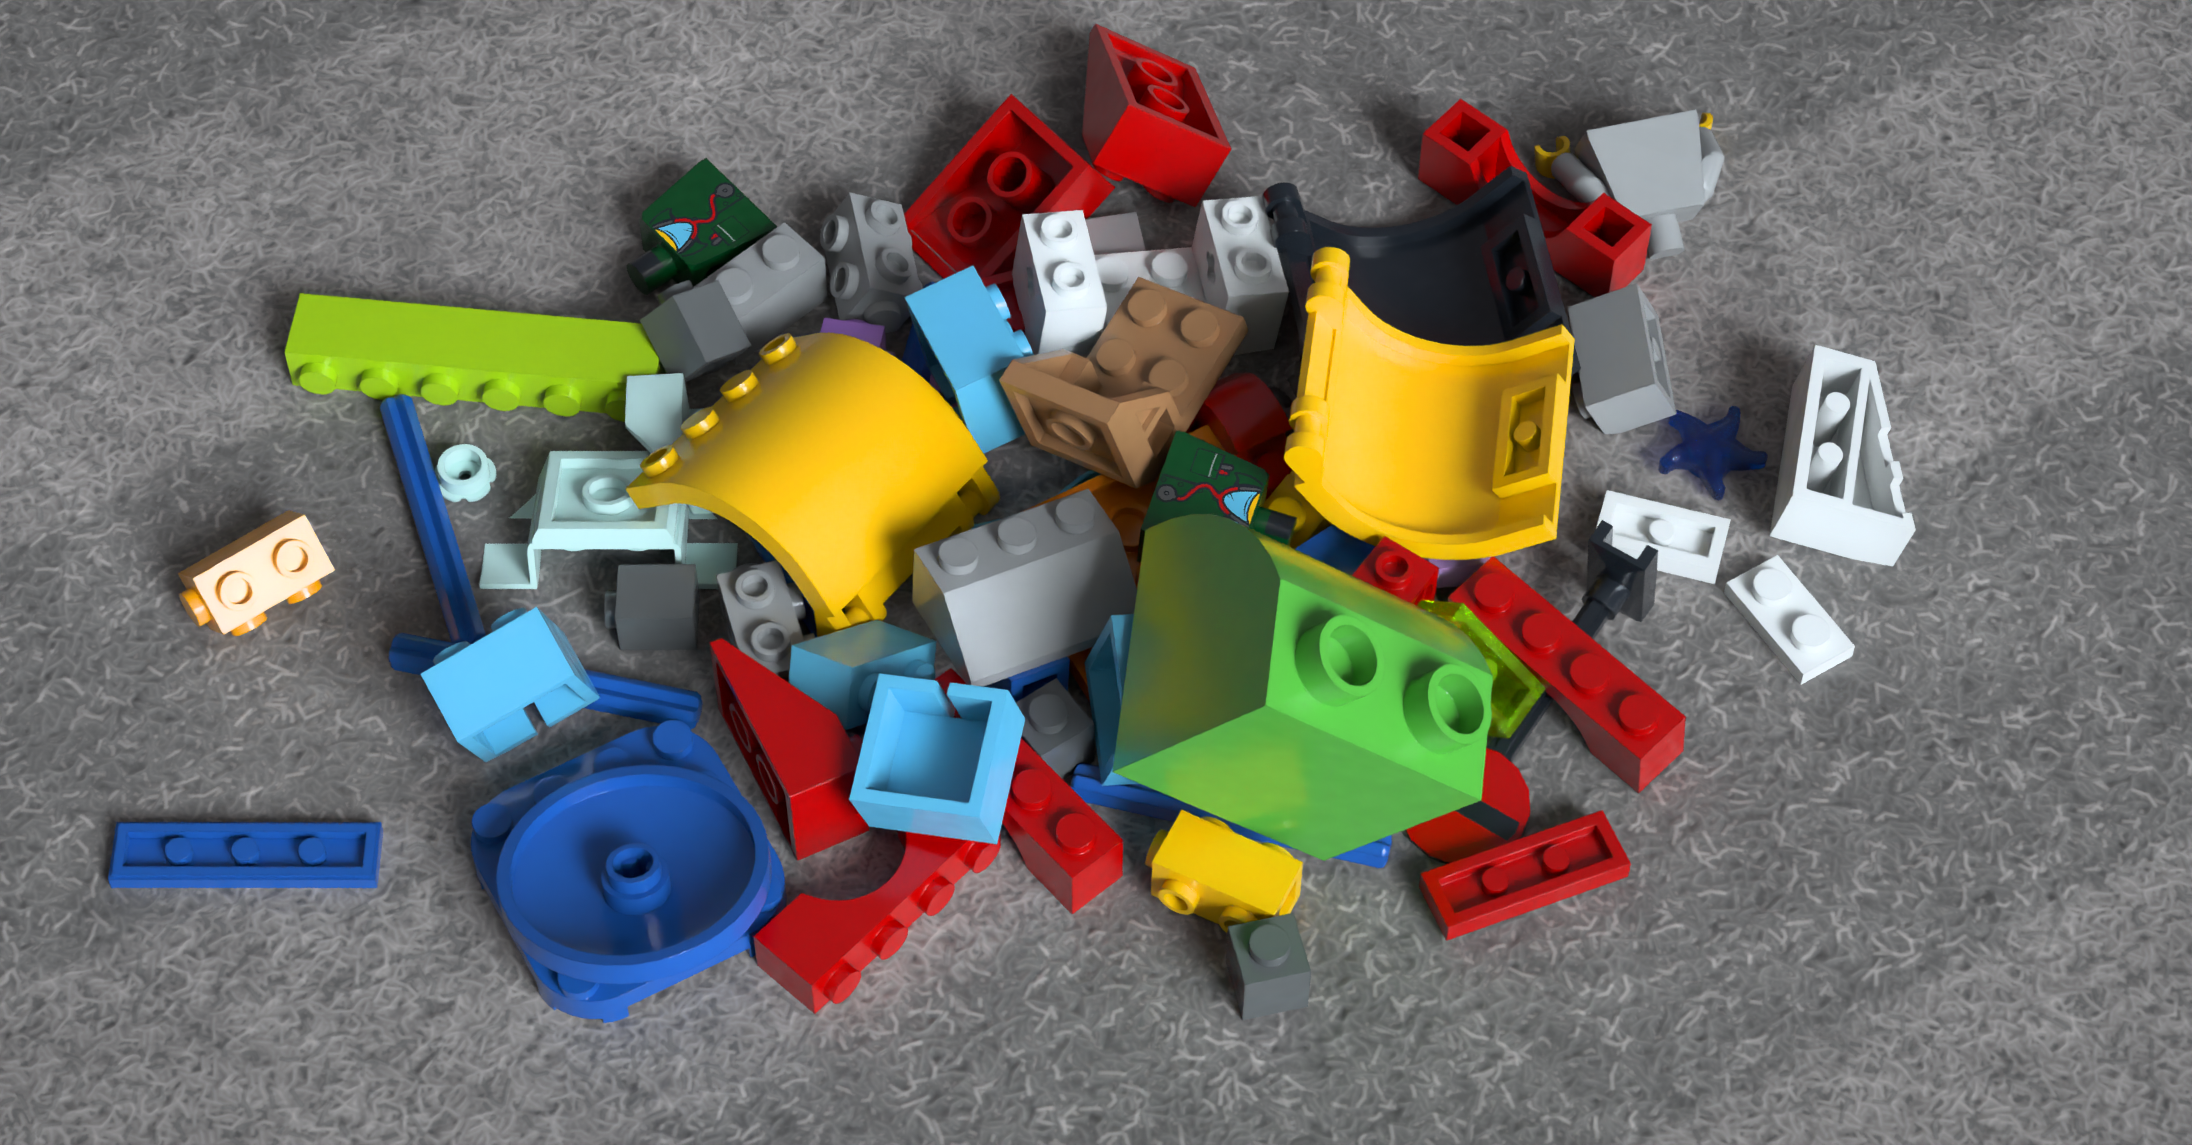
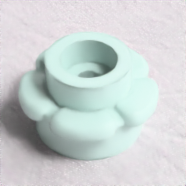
(465, 460)

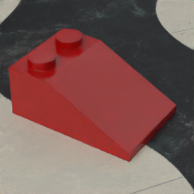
(1149, 119)
(1002, 172)
(792, 750)

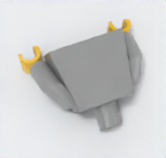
(1651, 166)

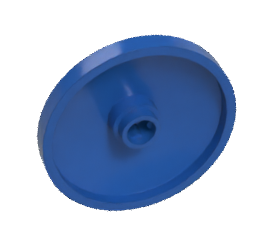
(634, 874)

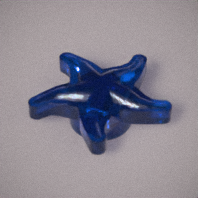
(1710, 450)

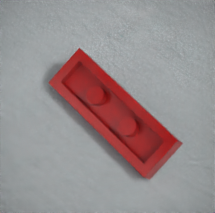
(1524, 875)

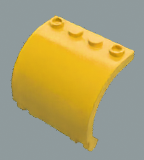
(1424, 436)
(831, 467)

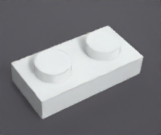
(1686, 540)
(1789, 619)

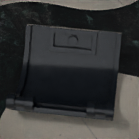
(1447, 279)

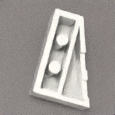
(1837, 464)

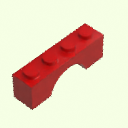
(1589, 243)
(1613, 708)
(1056, 829)
(824, 944)

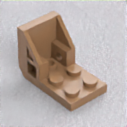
(1132, 389)

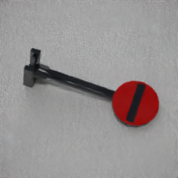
(1613, 586)

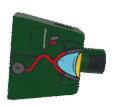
(695, 229)
(1214, 482)

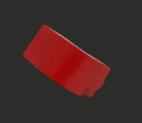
(1248, 423)

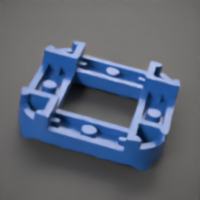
(666, 744)

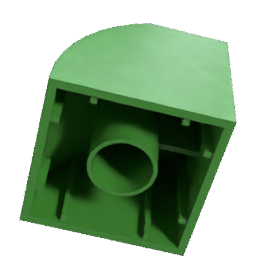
(1295, 692)

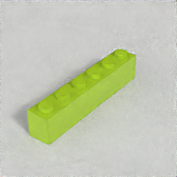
(466, 355)

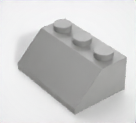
(1024, 588)

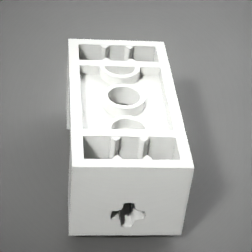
(1073, 294)

